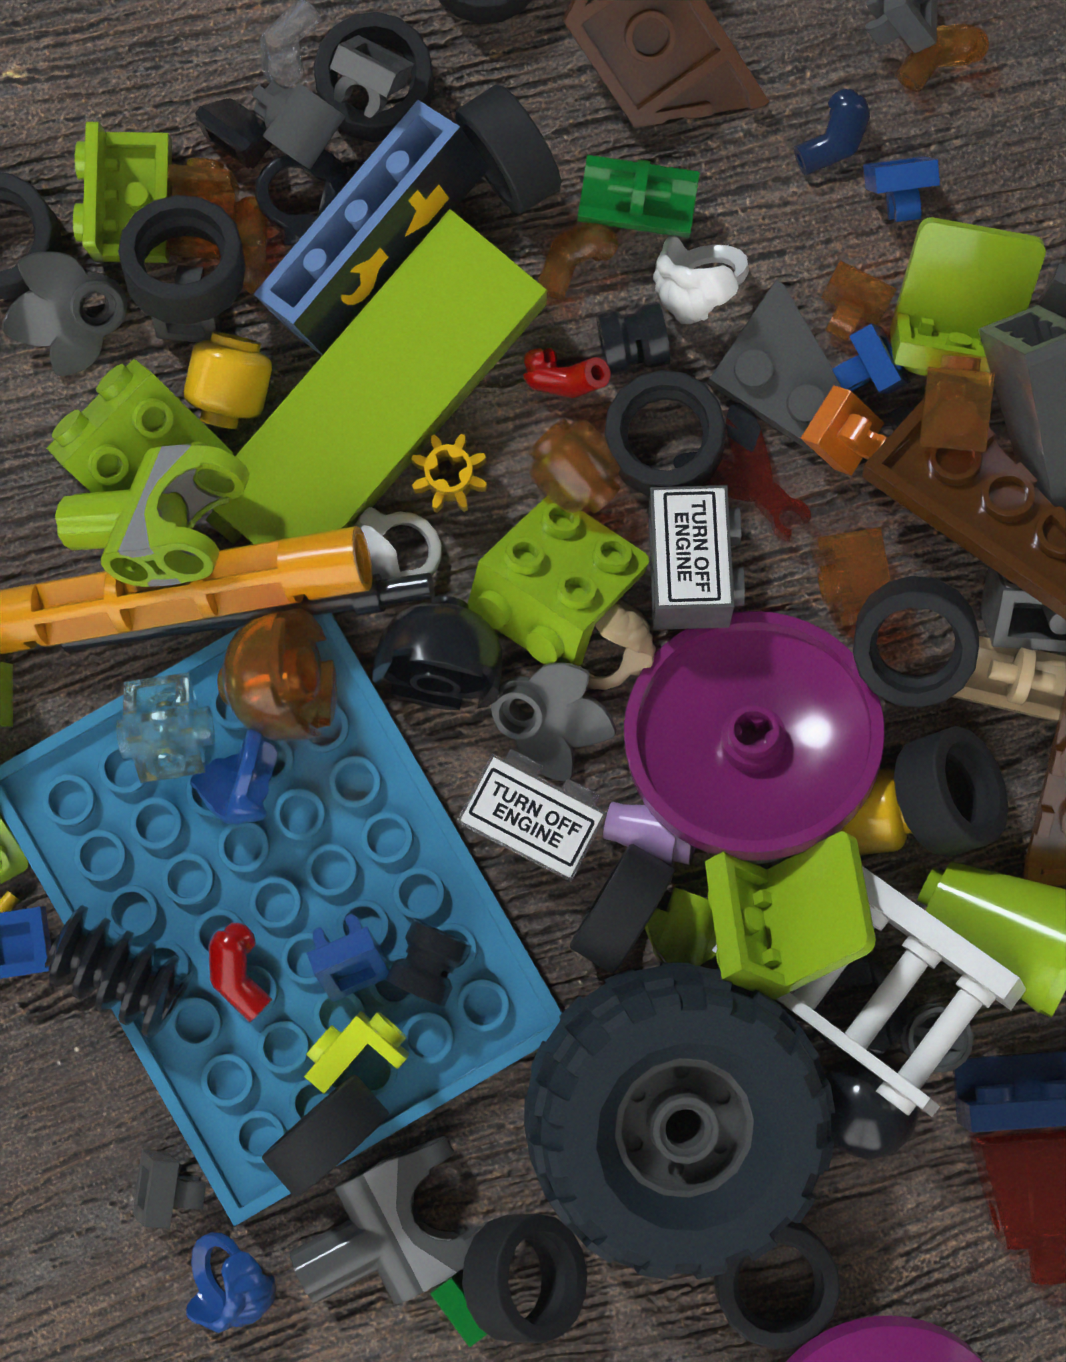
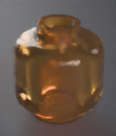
(574, 466)

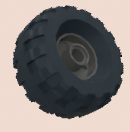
(718, 1173)

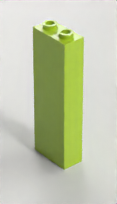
(382, 388)

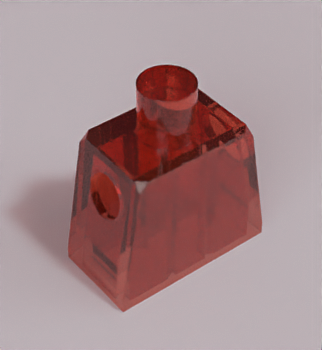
(1027, 1196)

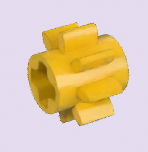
(458, 458)

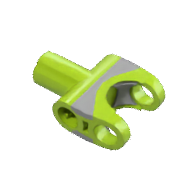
(151, 525)

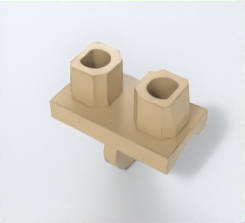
(1017, 680)

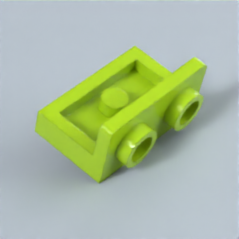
(120, 178)

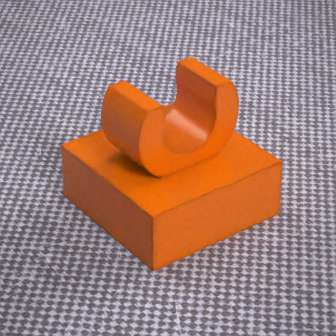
(844, 431)

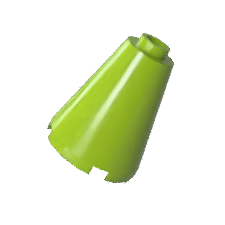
(1008, 920)

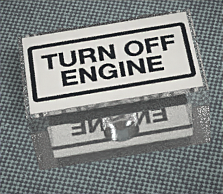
(532, 815)

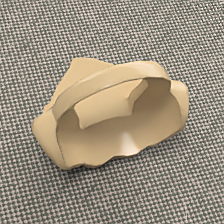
(630, 630)

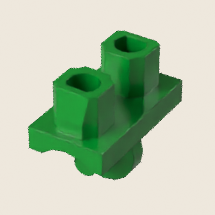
(638, 196)

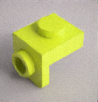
(337, 1050)

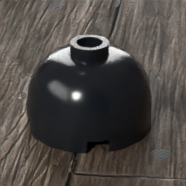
(440, 655)

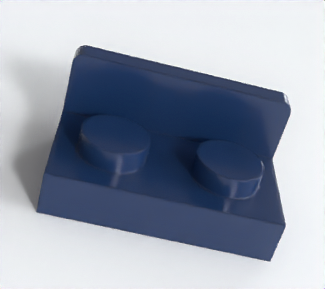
(1011, 1091)

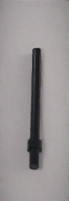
(381, 593)

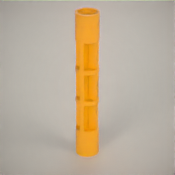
(241, 582)

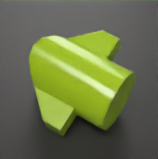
(683, 930)

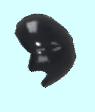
(863, 1119)

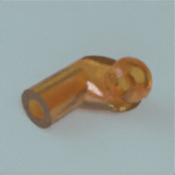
(955, 47)

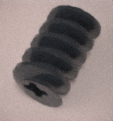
(116, 973)

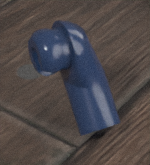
(843, 134)

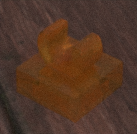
(856, 297)

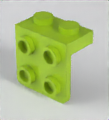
(959, 283)
(120, 425)
(554, 581)
(792, 919)

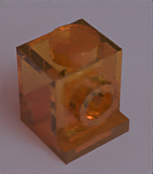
(852, 570)

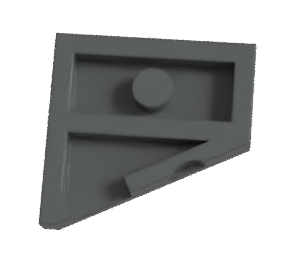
(777, 367)

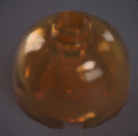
(277, 677)

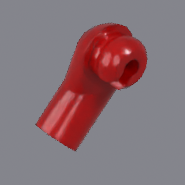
(564, 381)
(229, 970)

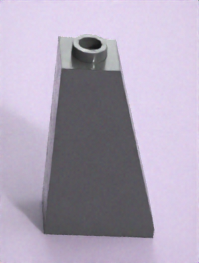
(1030, 384)

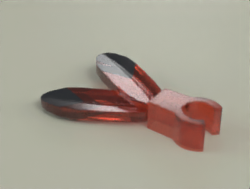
(752, 474)

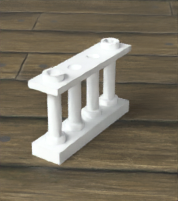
(925, 946)

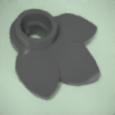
(55, 313)
(560, 717)

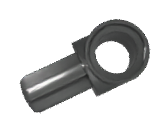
(297, 120)

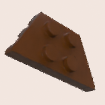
(663, 58)

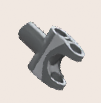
(385, 1232)

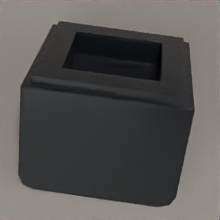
(234, 130)

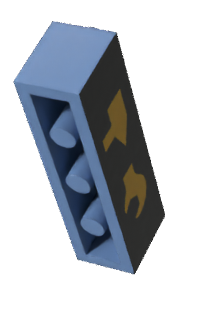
(372, 226)

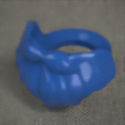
(239, 783)
(246, 1292)

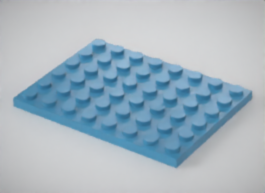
(341, 836)

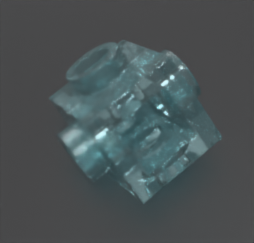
(164, 728)

